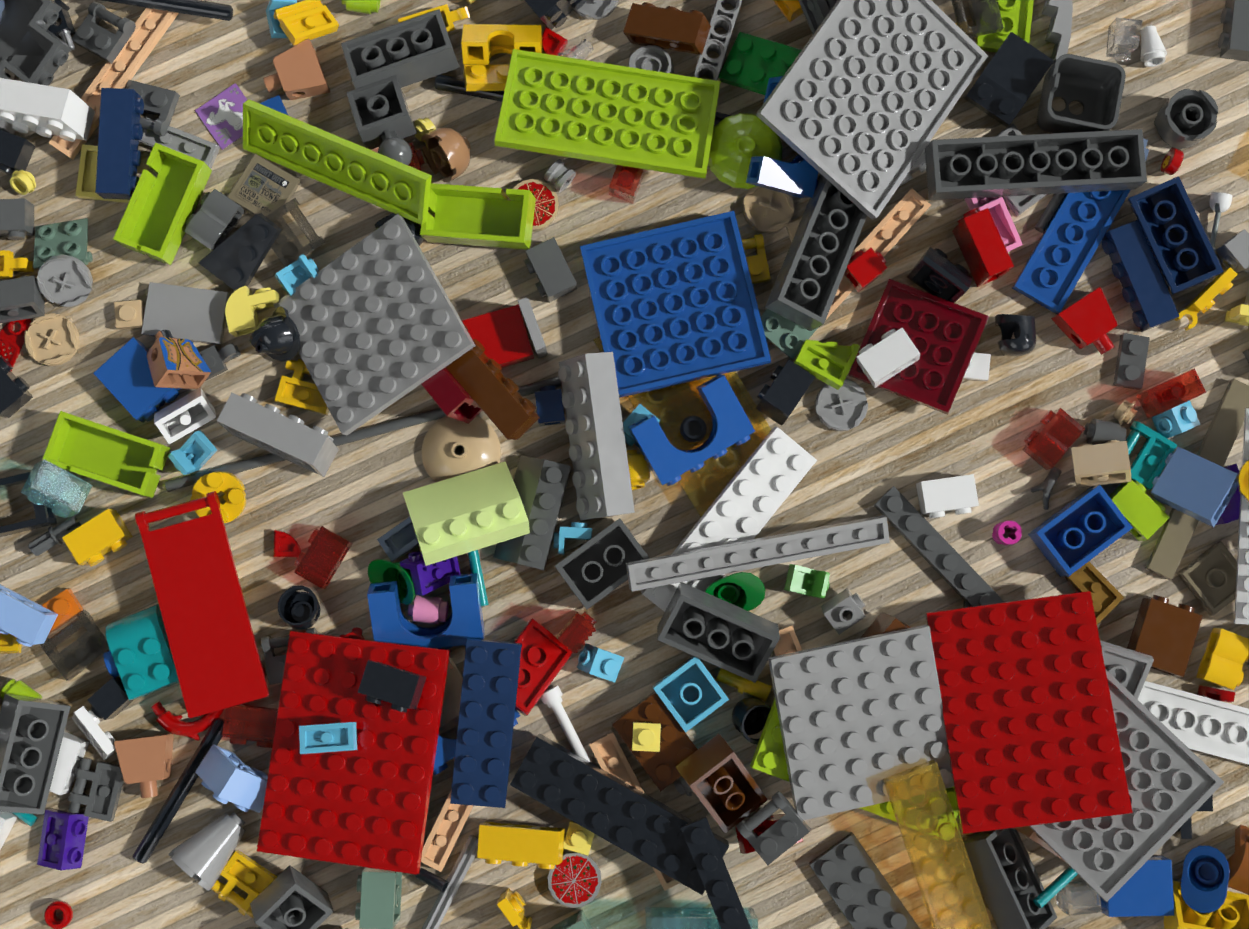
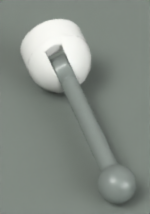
(1219, 203)

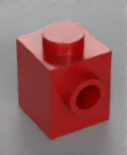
(865, 268)

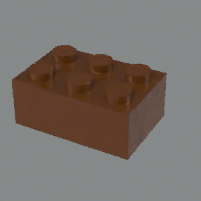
(674, 742)
(721, 783)

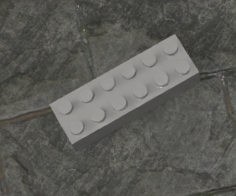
(596, 436)

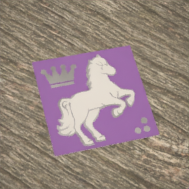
(224, 116)

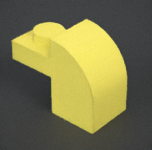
(243, 307)

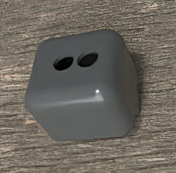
(1086, 80)

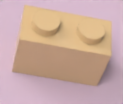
(1101, 463)

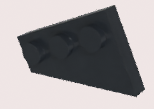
(243, 252)

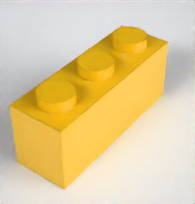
(520, 844)

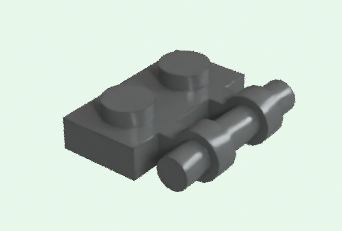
(104, 792)

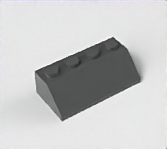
(407, 49)
(542, 492)
(29, 751)
(1008, 879)

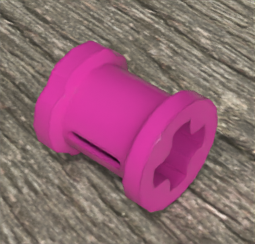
(1014, 535)

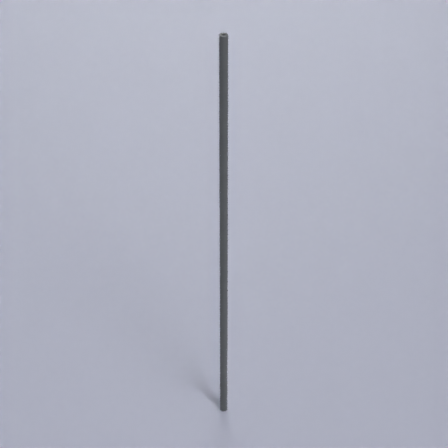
(343, 439)

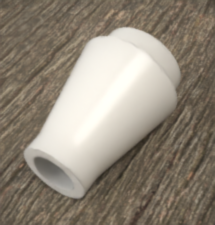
(1152, 48)

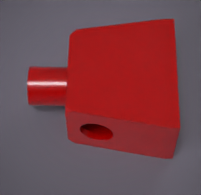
(1088, 322)

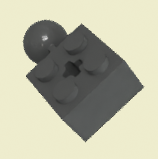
(383, 118)
(291, 903)

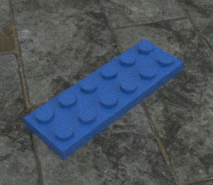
(1068, 246)

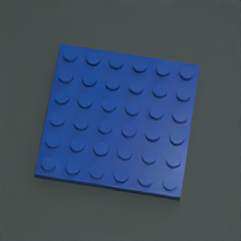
(675, 303)

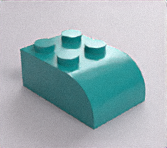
(142, 652)

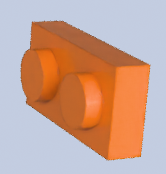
(66, 607)

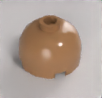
(446, 152)

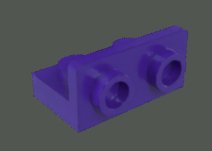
(431, 576)
(62, 840)

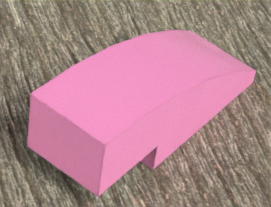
(1001, 219)

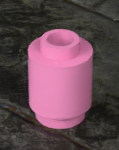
(428, 609)

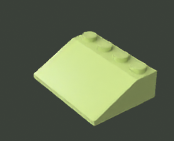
(466, 513)

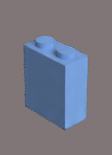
(1195, 486)

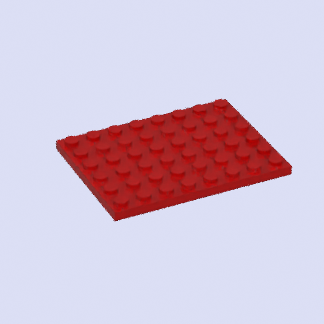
(1028, 713)
(362, 802)

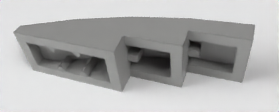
(1060, 25)

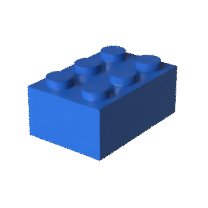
(1080, 531)

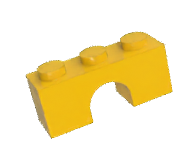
(485, 40)

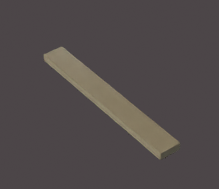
(1215, 448)

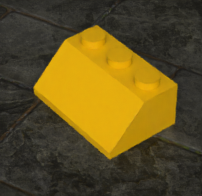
(1231, 915)

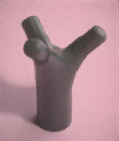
(1047, 486)

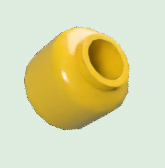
(638, 469)

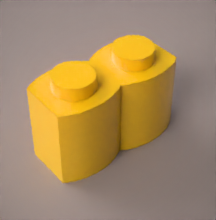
(1224, 659)

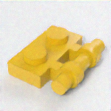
(298, 392)
(246, 875)

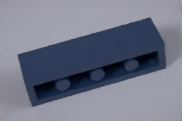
(118, 143)
(1139, 276)

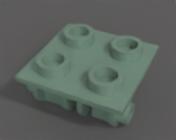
(62, 239)
(784, 333)

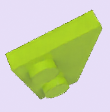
(827, 361)

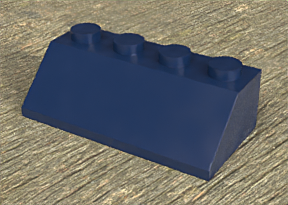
(1175, 235)

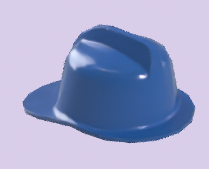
(1205, 879)

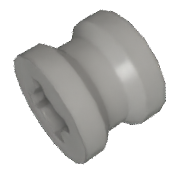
(559, 175)

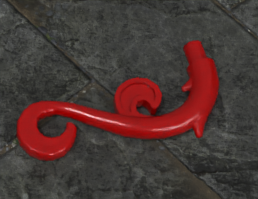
(182, 728)

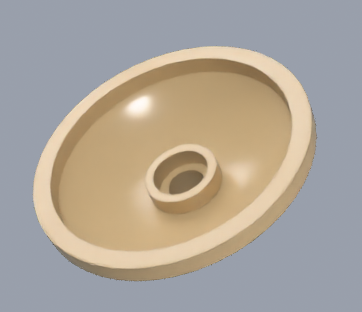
(439, 445)

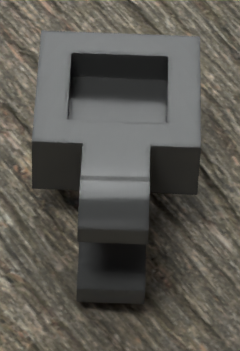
(216, 359)

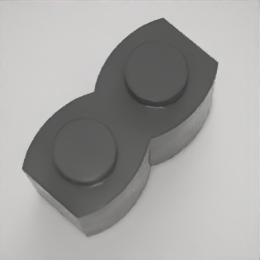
(214, 219)

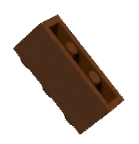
(667, 28)

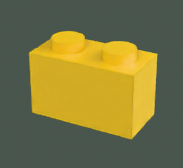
(98, 538)

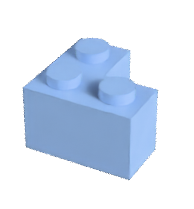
(232, 780)

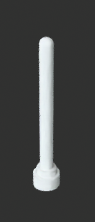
(553, 700)

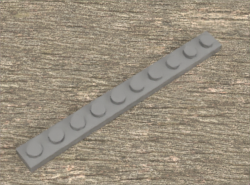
(757, 553)

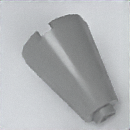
(209, 849)

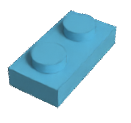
(328, 738)

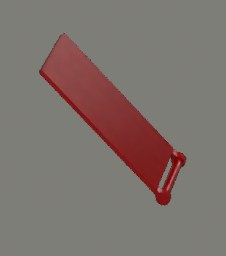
(203, 608)

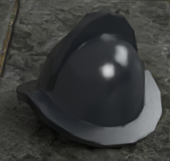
(277, 336)

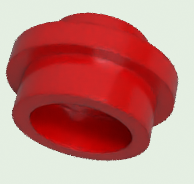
(51, 918)

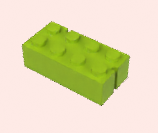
(162, 204)
(479, 216)
(106, 454)

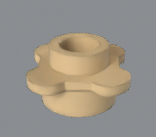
(1125, 412)

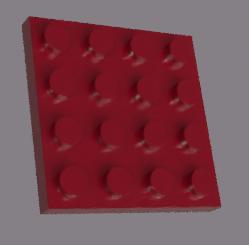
(942, 334)

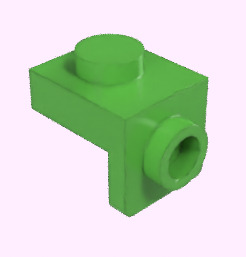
(807, 581)

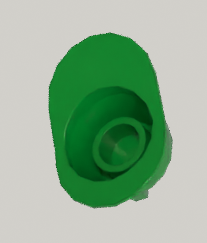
(385, 571)
(739, 589)

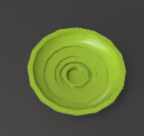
(734, 144)

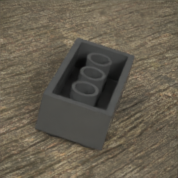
(718, 632)

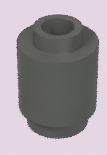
(1103, 431)

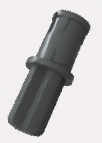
(53, 536)

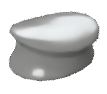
(652, 58)

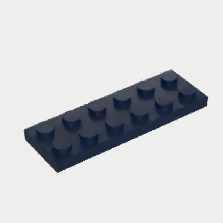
(486, 723)

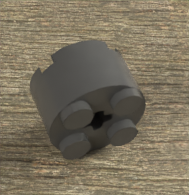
(1186, 118)

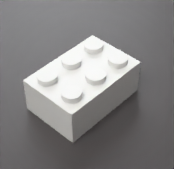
(44, 110)

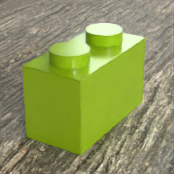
(1139, 509)

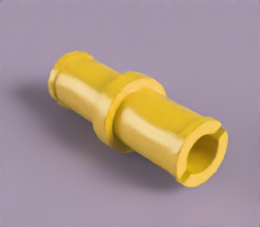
(756, 689)

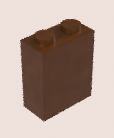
(1165, 634)

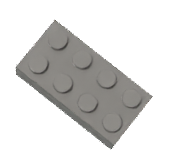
(278, 434)

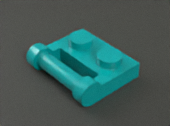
(1152, 455)

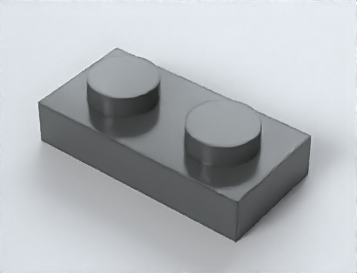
(1131, 361)

